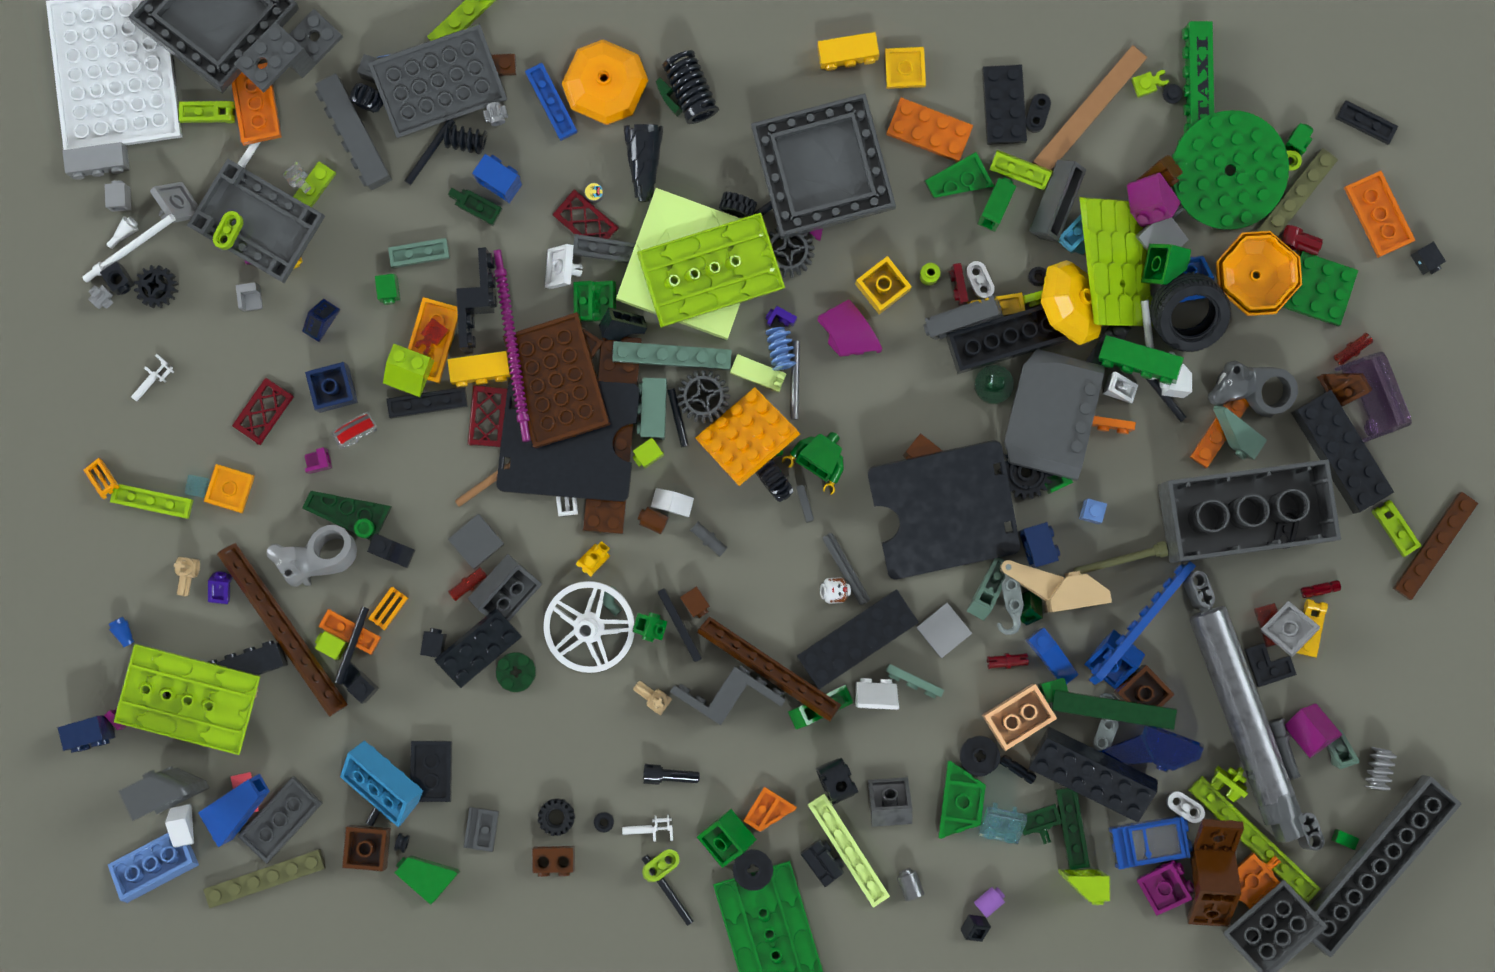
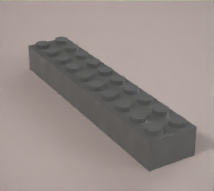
(1381, 861)

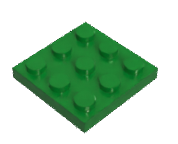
(1323, 289)

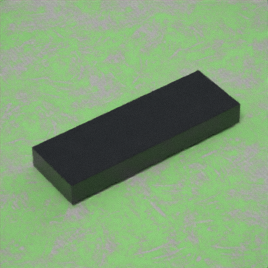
(1366, 122)

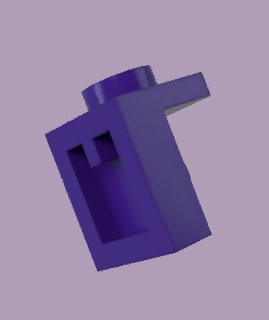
(785, 317)
(219, 587)

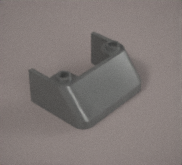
(161, 791)

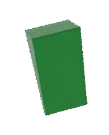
(1345, 839)

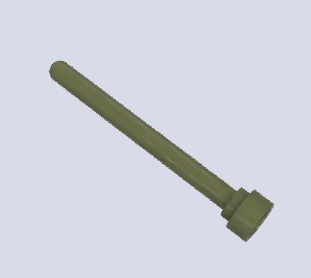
(1159, 549)

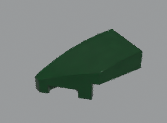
(665, 92)

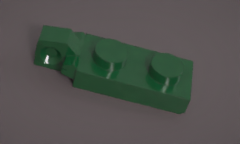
(476, 205)

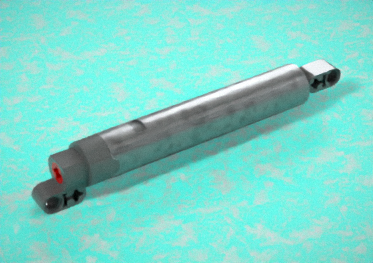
(1248, 720)

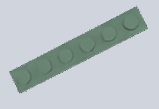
(671, 355)

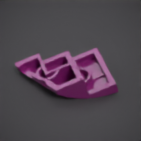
(849, 330)

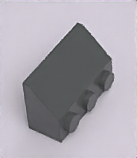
(505, 588)

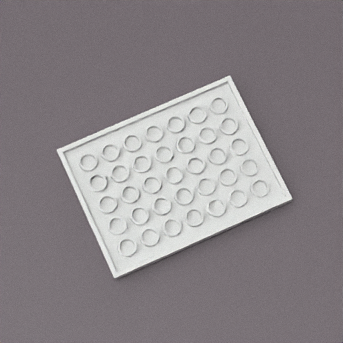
(110, 76)

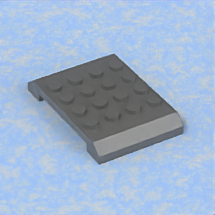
(274, 222)

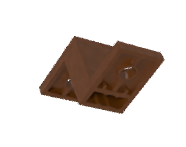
(1215, 872)

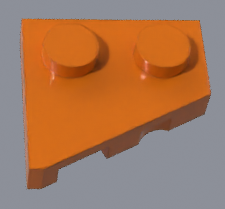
(767, 810)

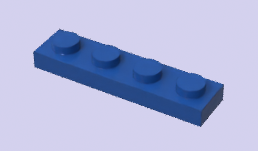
(551, 101)

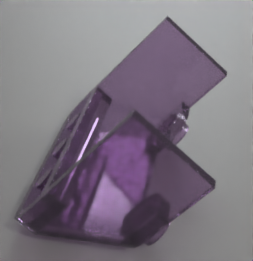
(1385, 402)

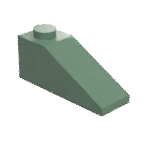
(1239, 434)
(988, 591)

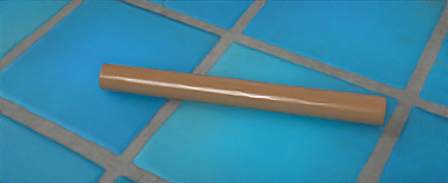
(480, 487)

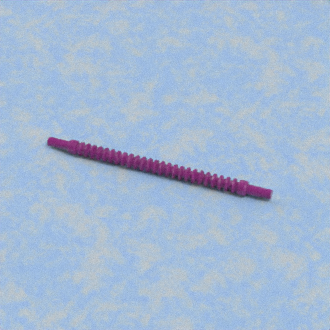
(522, 417)

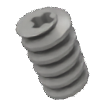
(1380, 769)

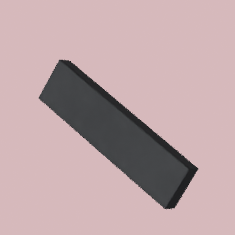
(427, 403)
(679, 625)

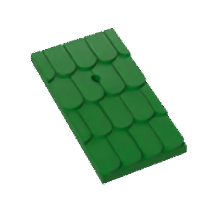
(768, 924)

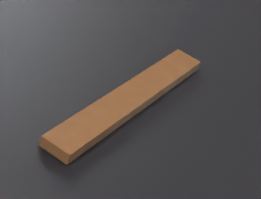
(1090, 108)

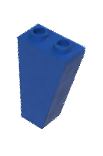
(230, 812)

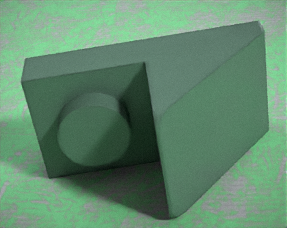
(1342, 753)

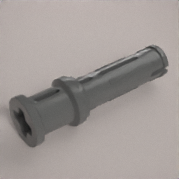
(1282, 740)

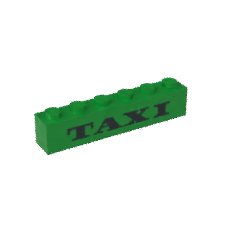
(1198, 71)

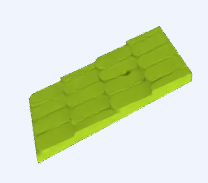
(1114, 262)
(726, 265)
(205, 701)

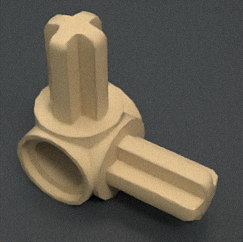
(187, 569)
(656, 700)

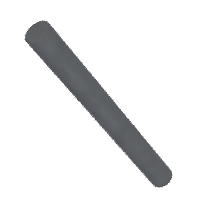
(795, 381)

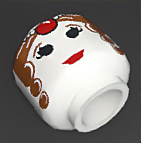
(835, 590)

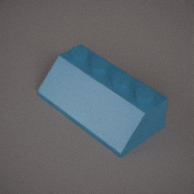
(380, 783)

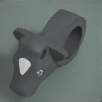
(1247, 382)

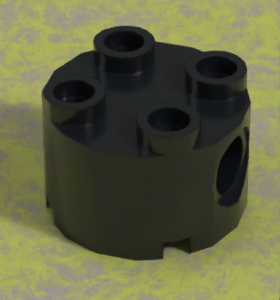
(836, 780)

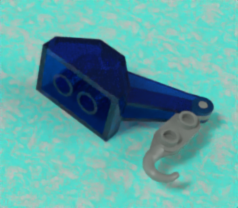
(1155, 745)

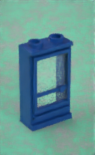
(1150, 842)

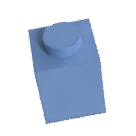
(1093, 511)

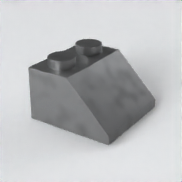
(890, 802)

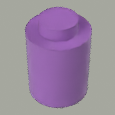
(990, 901)

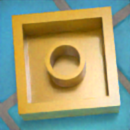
(883, 285)

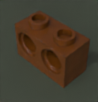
(553, 853)

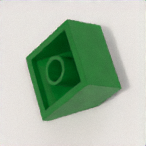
(1165, 263)
(726, 838)

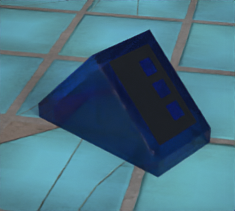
(320, 319)

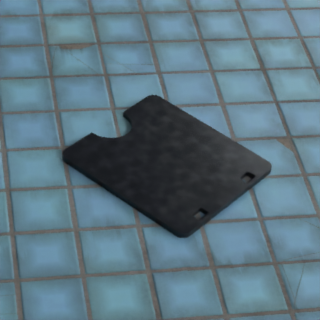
(574, 466)
(946, 509)

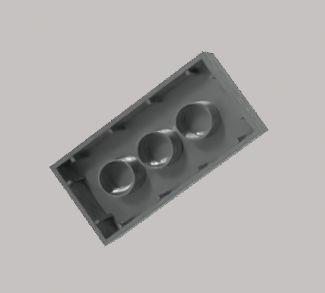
(1241, 510)

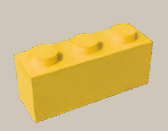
(848, 51)
(479, 369)

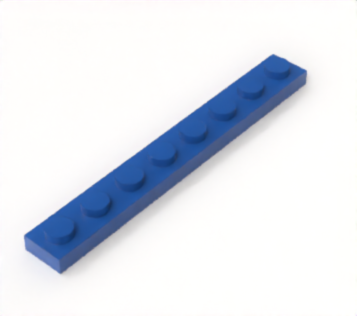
(1136, 627)

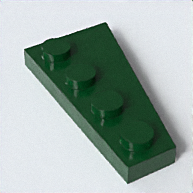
(346, 511)

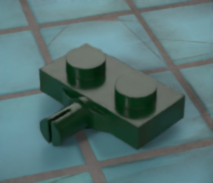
(1042, 820)

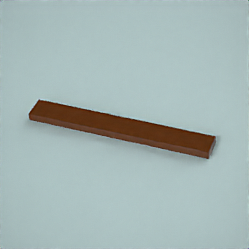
(769, 669)

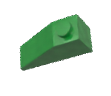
(804, 716)

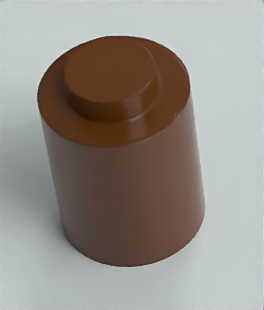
(653, 520)

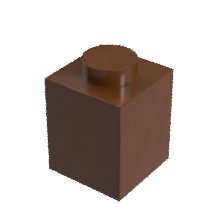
(695, 602)

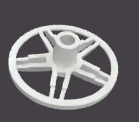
(589, 626)

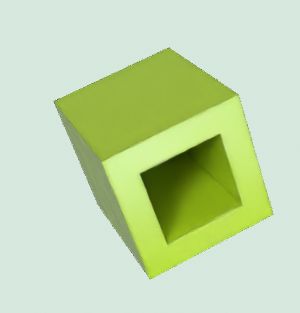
(647, 453)
(330, 645)

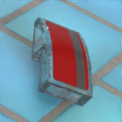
(351, 431)

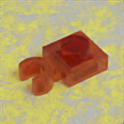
(433, 334)

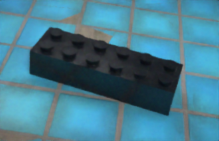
(1002, 339)
(1349, 459)
(857, 639)
(1093, 774)

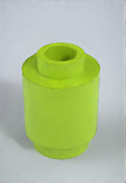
(927, 279)

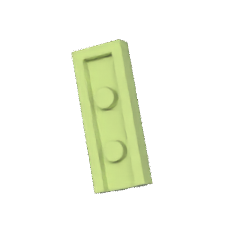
(758, 373)

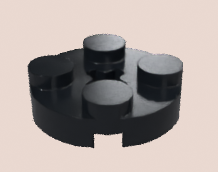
(988, 748)
(746, 879)

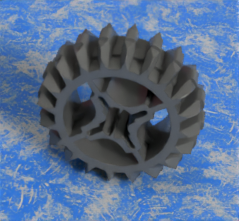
(797, 249)
(694, 399)

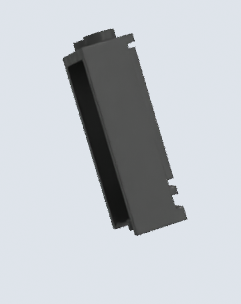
(963, 317)

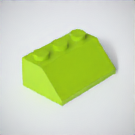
(1089, 883)

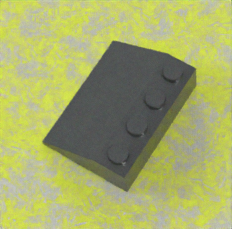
(1275, 929)

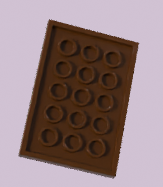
(559, 381)

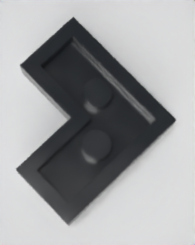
(1264, 669)

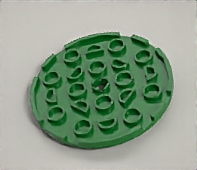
(1258, 176)

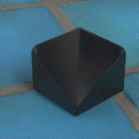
(975, 928)

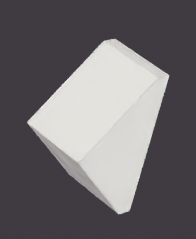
(1120, 387)
(672, 502)
(180, 825)

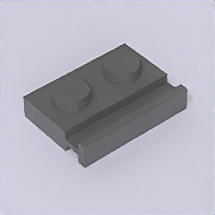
(481, 829)

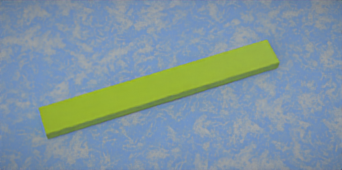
(1255, 839)

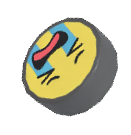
(594, 192)

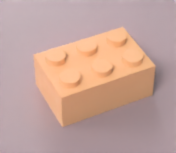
(1019, 716)

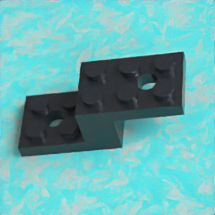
(476, 301)

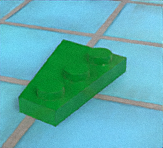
(960, 177)

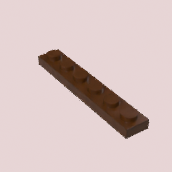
(1435, 546)

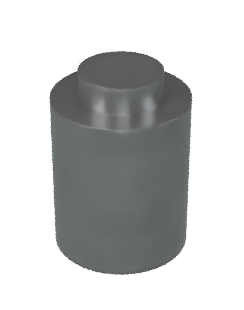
(910, 884)

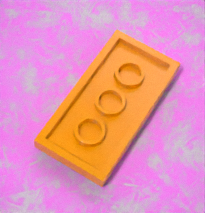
(446, 316)

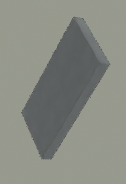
(280, 819)

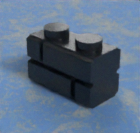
(822, 862)

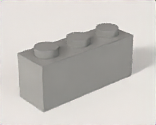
(96, 160)

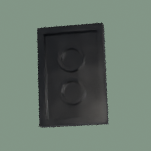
(432, 769)

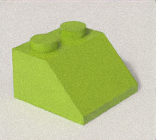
(407, 370)

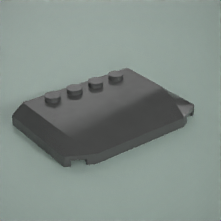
(1053, 414)

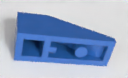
(1051, 655)

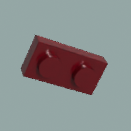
(957, 277)

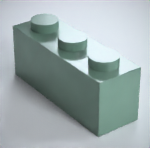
(652, 408)

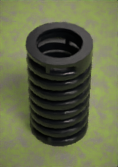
(690, 87)

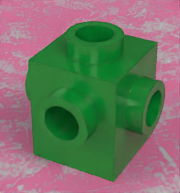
(653, 628)

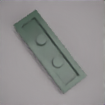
(419, 253)
(913, 681)

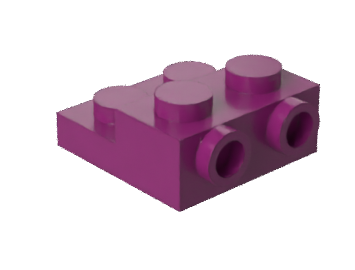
(1166, 887)

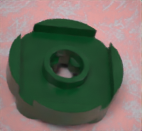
(524, 679)

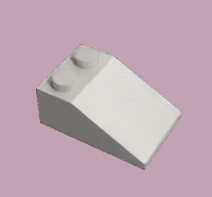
(876, 695)

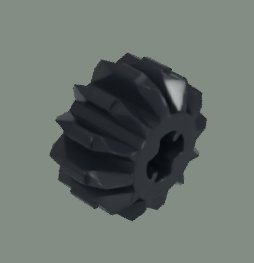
(366, 97)

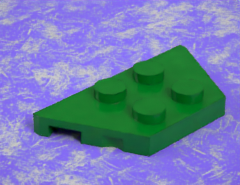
(961, 801)

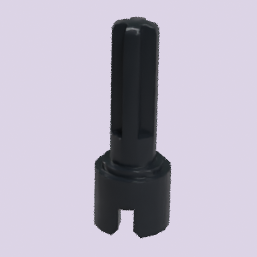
(656, 774)

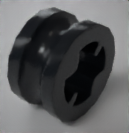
(402, 842)

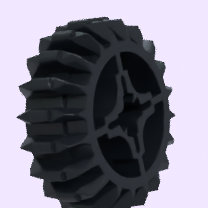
(775, 481)

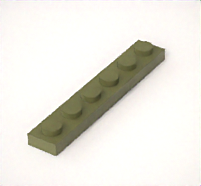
(1299, 192)
(264, 878)

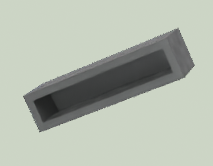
(1057, 200)

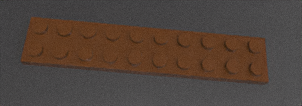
(602, 514)

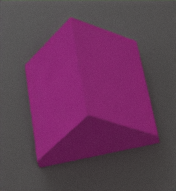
(1312, 729)

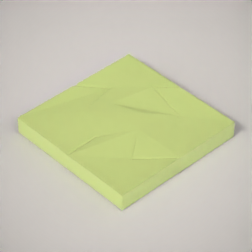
(666, 220)

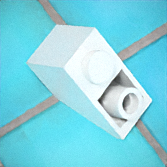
(1182, 387)

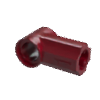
(1298, 240)

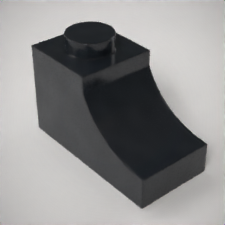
(618, 324)
(391, 550)
(359, 684)

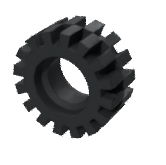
(737, 205)
(545, 823)

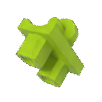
(1232, 780)

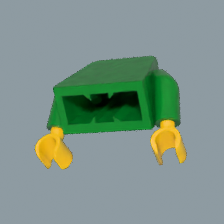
(819, 456)

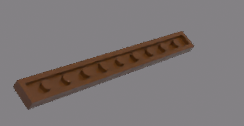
(282, 629)

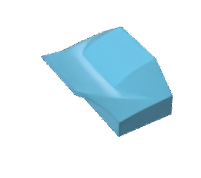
(1073, 237)

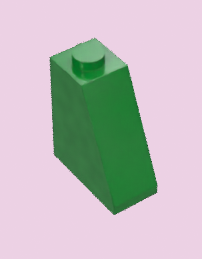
(997, 204)
(425, 876)

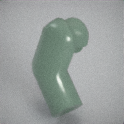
(608, 602)

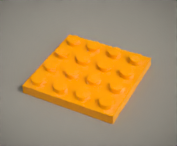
(747, 436)

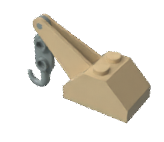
(1056, 591)

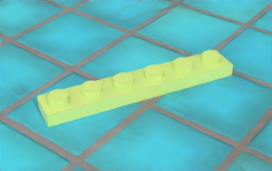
(848, 850)

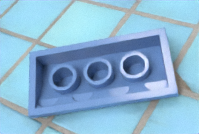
(150, 867)

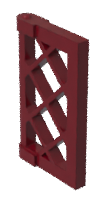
(586, 205)
(247, 411)
(471, 441)

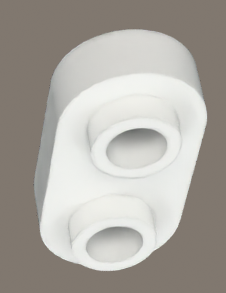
(980, 280)
(1184, 806)

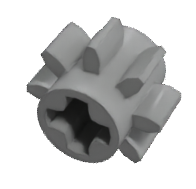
(495, 114)
(100, 296)

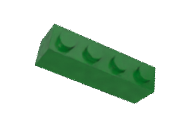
(1140, 359)

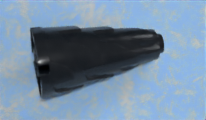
(643, 154)

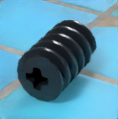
(464, 139)

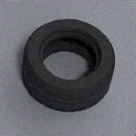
(1204, 333)

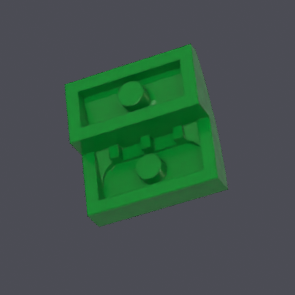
(593, 299)

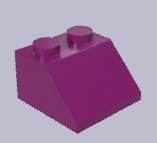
(1151, 200)

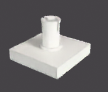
(560, 266)

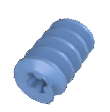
(779, 348)

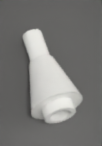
(126, 228)

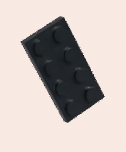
(1004, 104)
(478, 648)

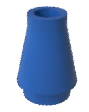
(121, 630)

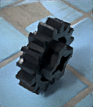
(156, 278)

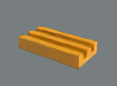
(108, 488)
(378, 622)

